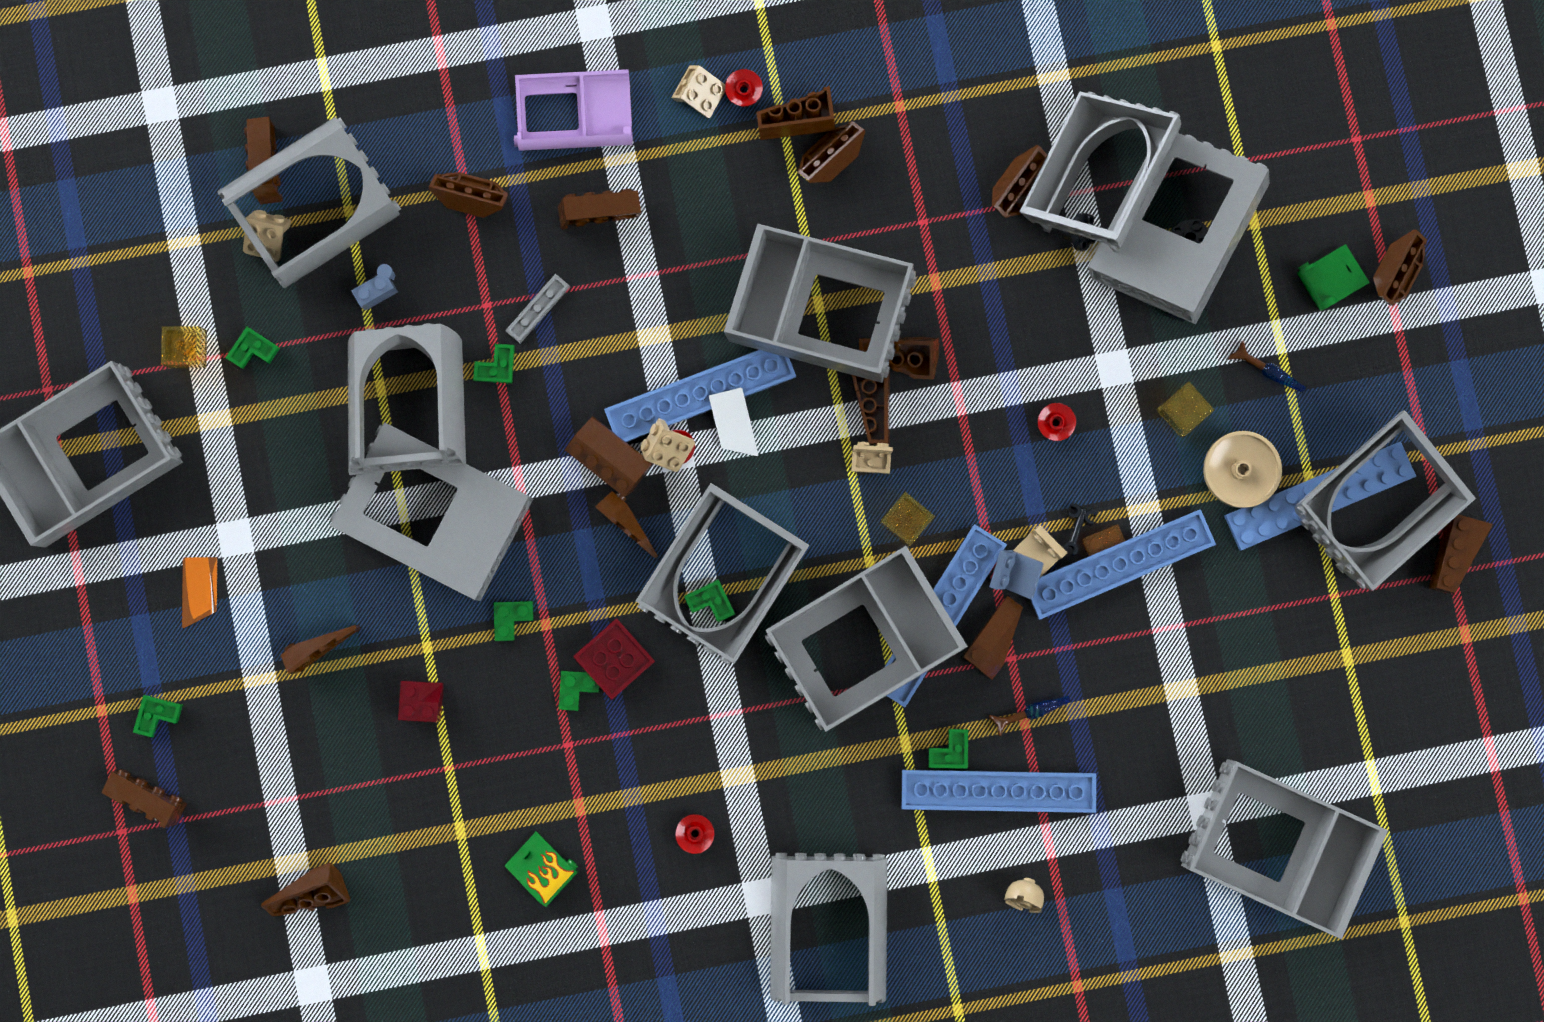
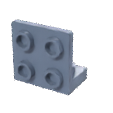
(1016, 573)

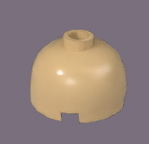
(1025, 895)

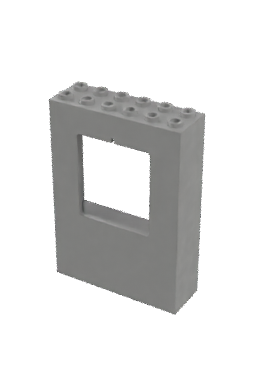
(1168, 267)
(778, 287)
(39, 478)
(471, 534)
(906, 616)
(1325, 866)

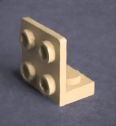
(699, 90)
(1041, 547)

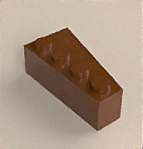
(798, 117)
(260, 147)
(598, 207)
(874, 407)
(1457, 550)
(144, 798)

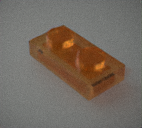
(1103, 540)

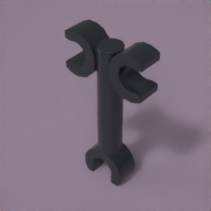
(1082, 517)

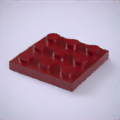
(613, 659)

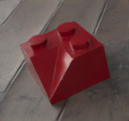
(420, 701)

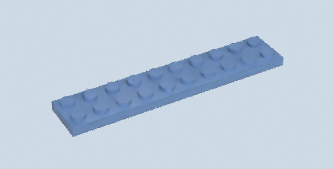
(691, 395)
(1278, 514)
(1121, 563)
(958, 587)
(998, 791)

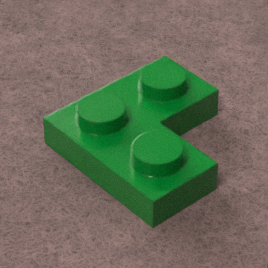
(249, 344)
(501, 370)
(711, 595)
(505, 616)
(570, 687)
(151, 711)
(955, 755)

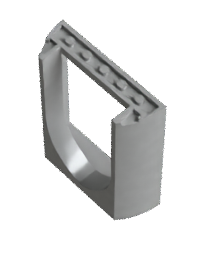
(1085, 128)
(371, 214)
(445, 351)
(1377, 561)
(661, 590)
(788, 878)

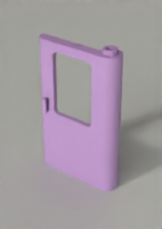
(602, 109)

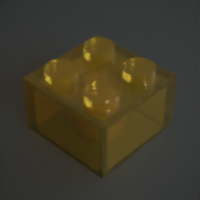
(184, 347)
(1185, 409)
(907, 519)

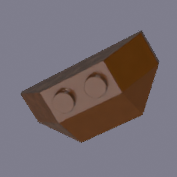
(832, 153)
(1017, 182)
(468, 193)
(1400, 267)

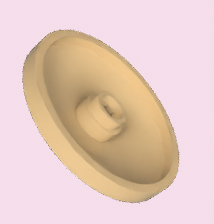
(1242, 469)

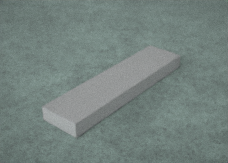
(537, 308)

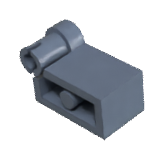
(376, 289)

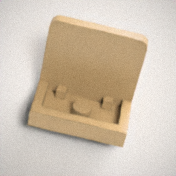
(269, 230)
(666, 446)
(871, 458)

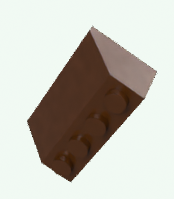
(608, 456)

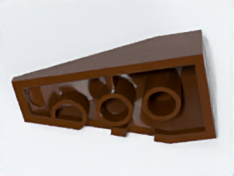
(912, 356)
(619, 512)
(992, 643)
(303, 654)
(315, 889)

